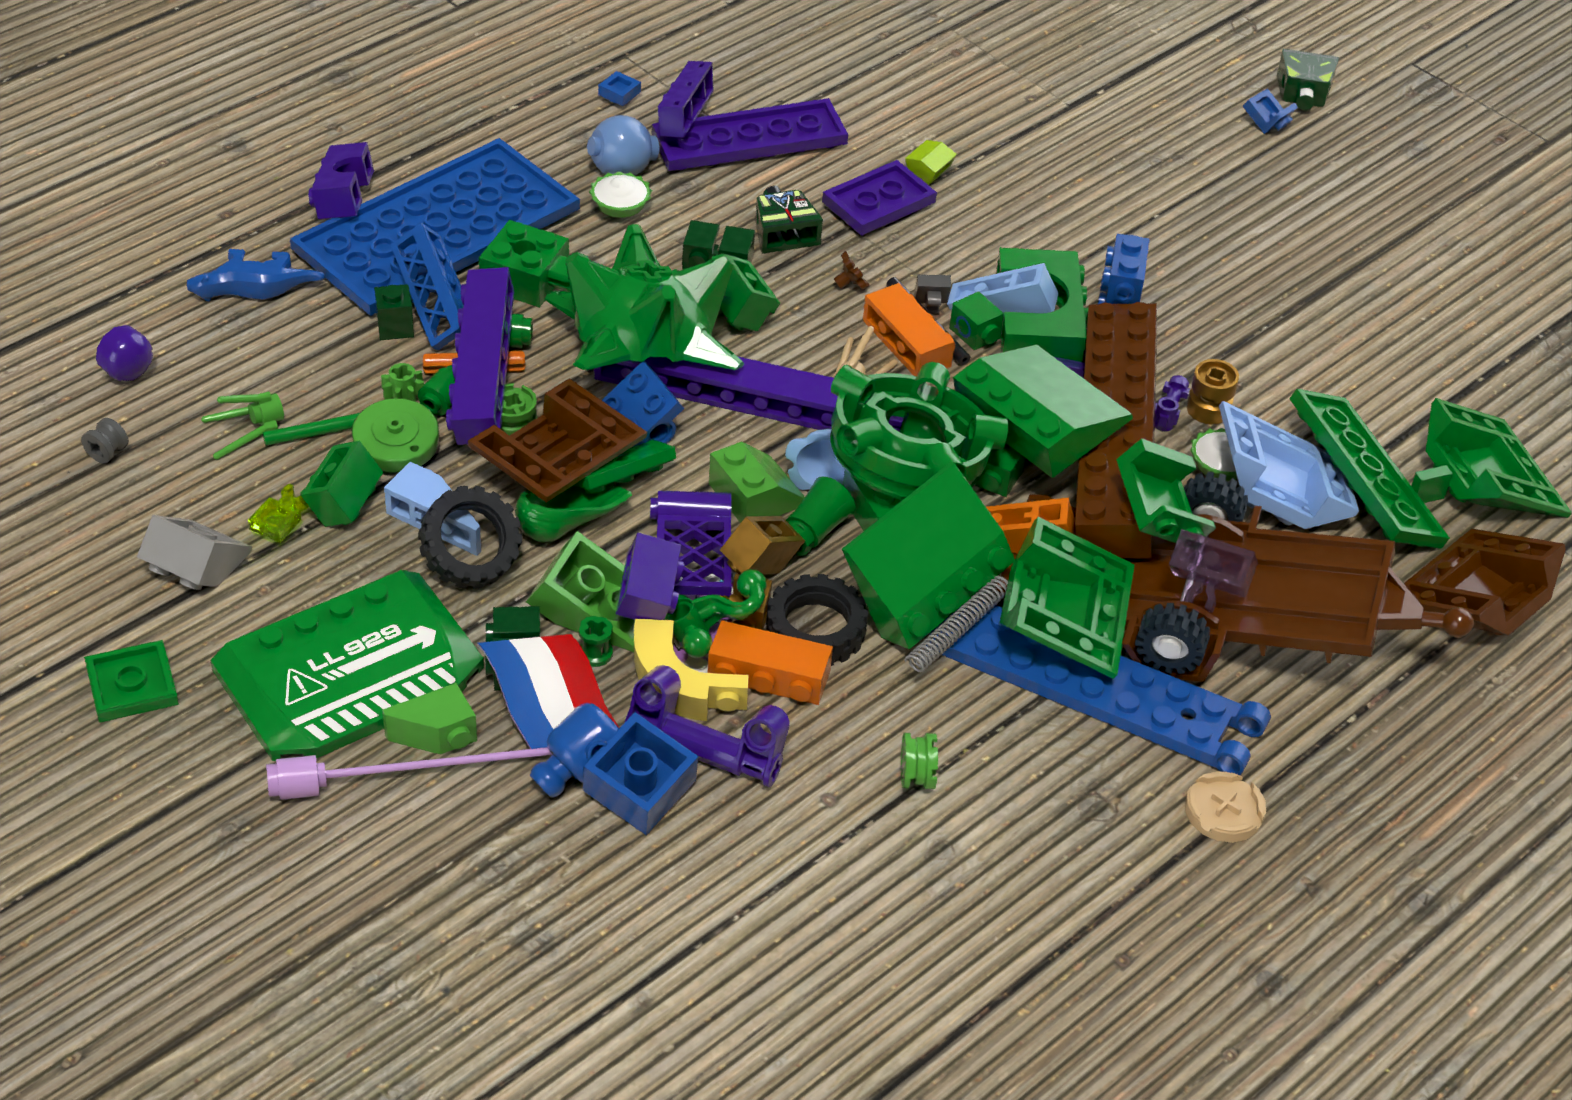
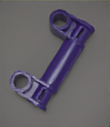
(754, 754)

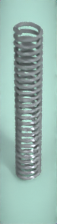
(942, 640)

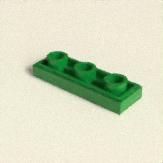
(643, 457)

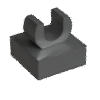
(932, 291)

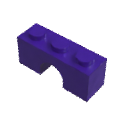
(338, 180)

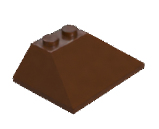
(561, 445)
(1492, 576)

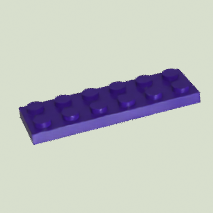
(754, 134)

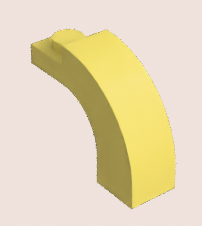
(698, 690)

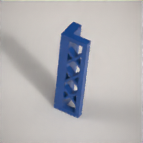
(440, 274)

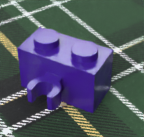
(649, 579)

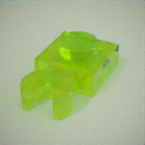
(278, 517)

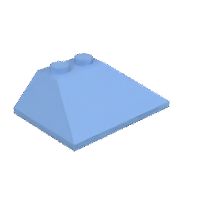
(1286, 472)

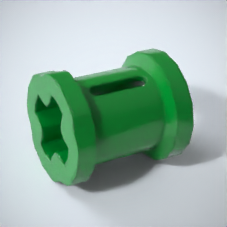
(599, 638)

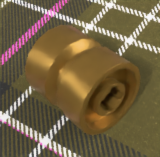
(1211, 384)

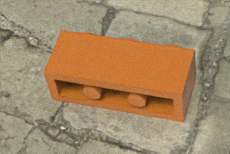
(907, 328)
(772, 661)

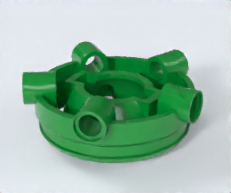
(933, 430)

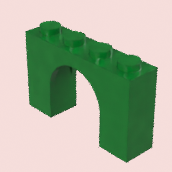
(1057, 332)

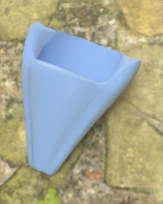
(813, 459)

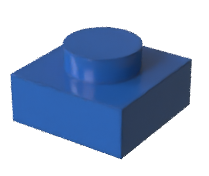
(619, 88)

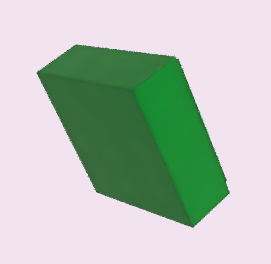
(1432, 483)

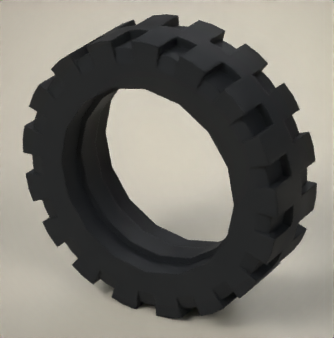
(495, 511)
(826, 593)

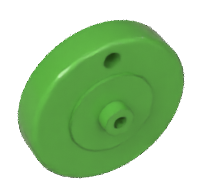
(397, 433)

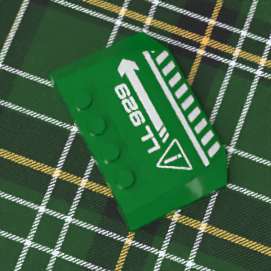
(336, 666)

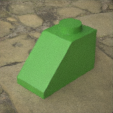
(432, 721)

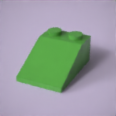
(581, 585)

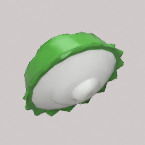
(620, 194)
(1213, 454)

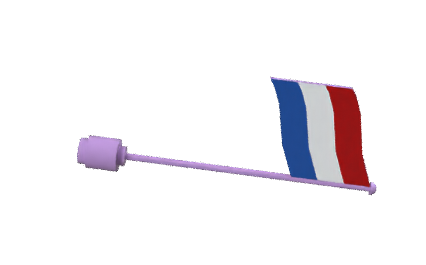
(541, 687)

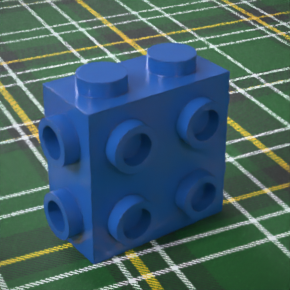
(1126, 276)

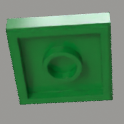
(131, 681)

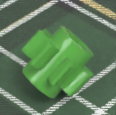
(402, 382)

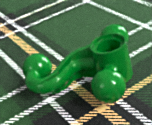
(696, 616)

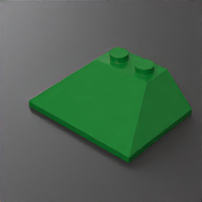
(1488, 462)
(1069, 596)

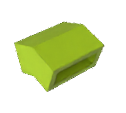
(930, 160)

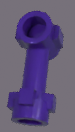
(1167, 409)

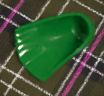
(566, 511)

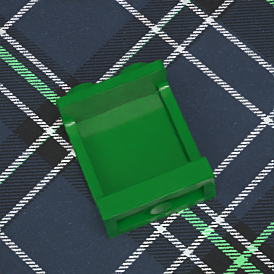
(1156, 491)

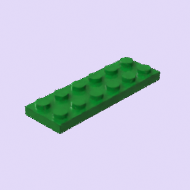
(1369, 469)

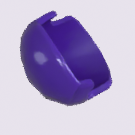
(124, 353)

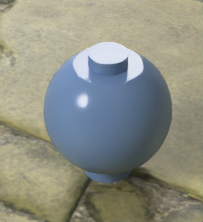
(622, 145)

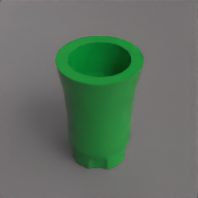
(820, 512)

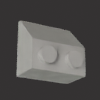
(190, 551)

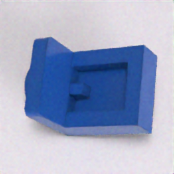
(1268, 112)

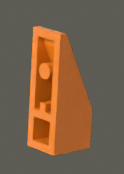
(1018, 518)

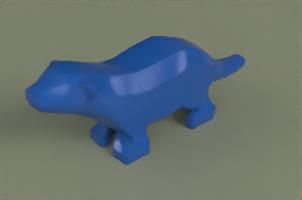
(251, 278)

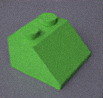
(754, 482)

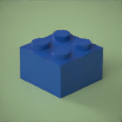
(643, 778)

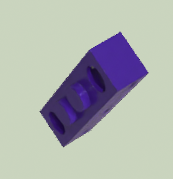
(685, 99)

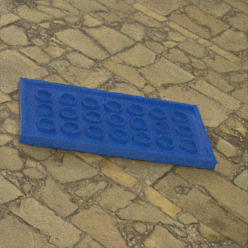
(460, 201)

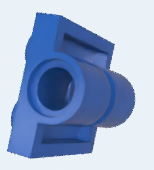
(647, 403)

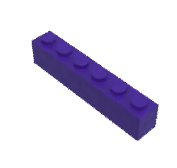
(481, 352)

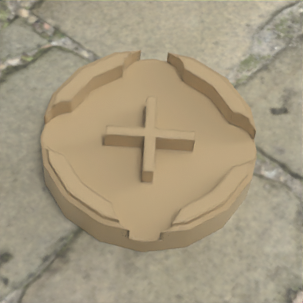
(1225, 807)

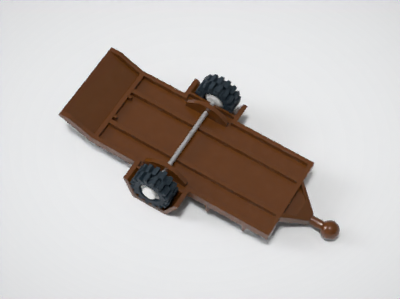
(1303, 594)

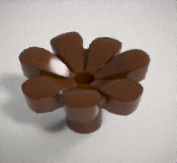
(850, 274)

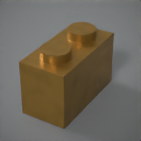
(762, 544)

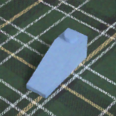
(1016, 290)
(412, 494)

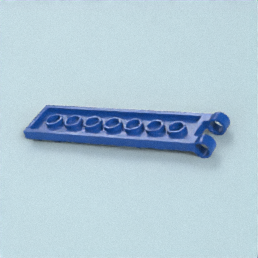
(1135, 700)

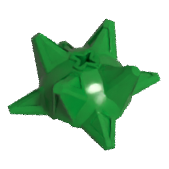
(645, 307)

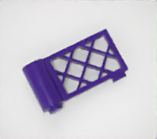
(694, 515)

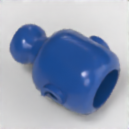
(572, 746)

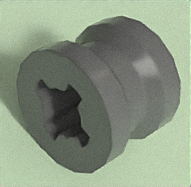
(104, 440)

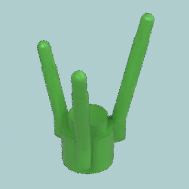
(264, 410)

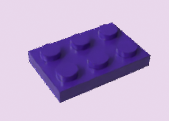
(879, 197)

